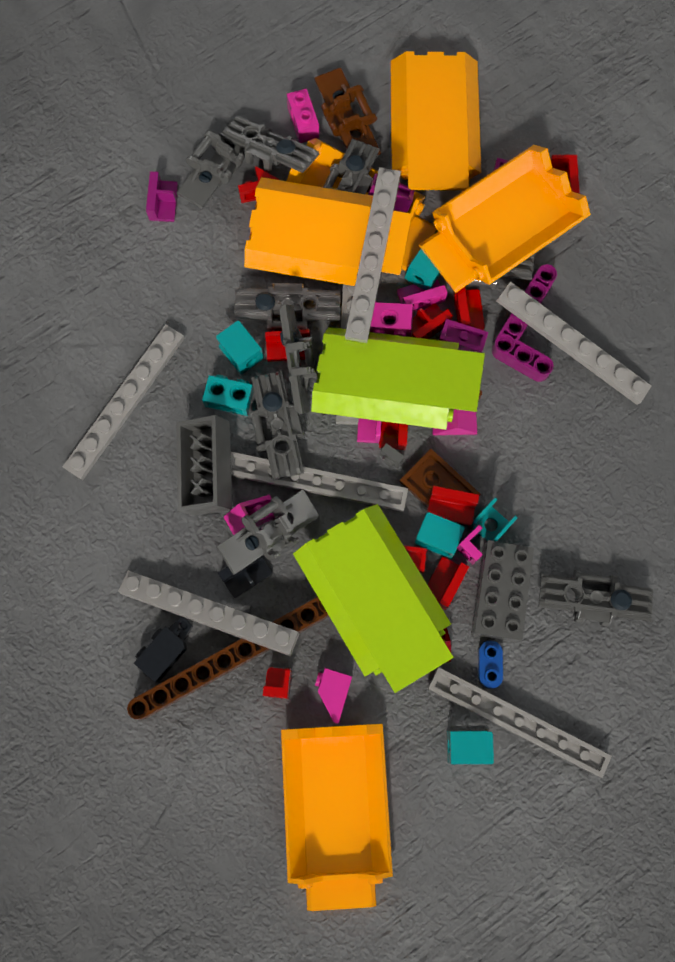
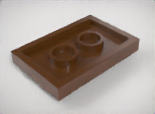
(430, 472)

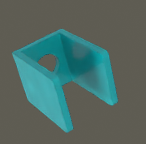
(422, 271)
(239, 347)
(490, 513)
(439, 535)
(470, 747)

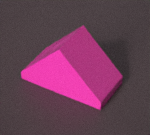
(462, 424)

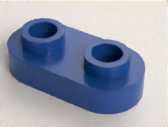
(490, 664)

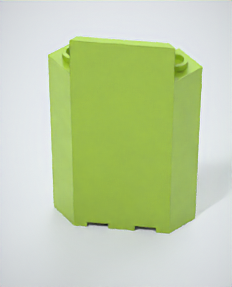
(396, 379)
(377, 598)

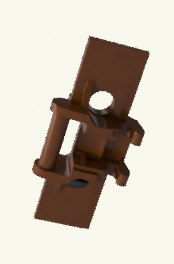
(338, 111)

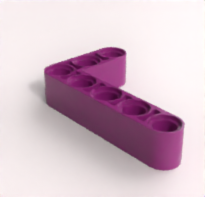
(511, 339)

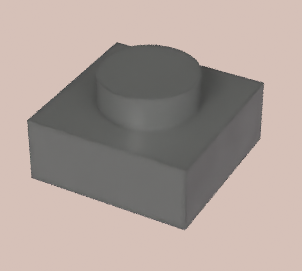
(391, 456)

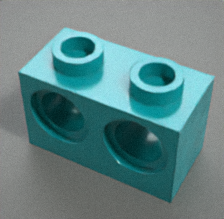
(226, 399)

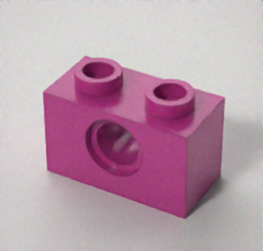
(302, 115)
(399, 312)

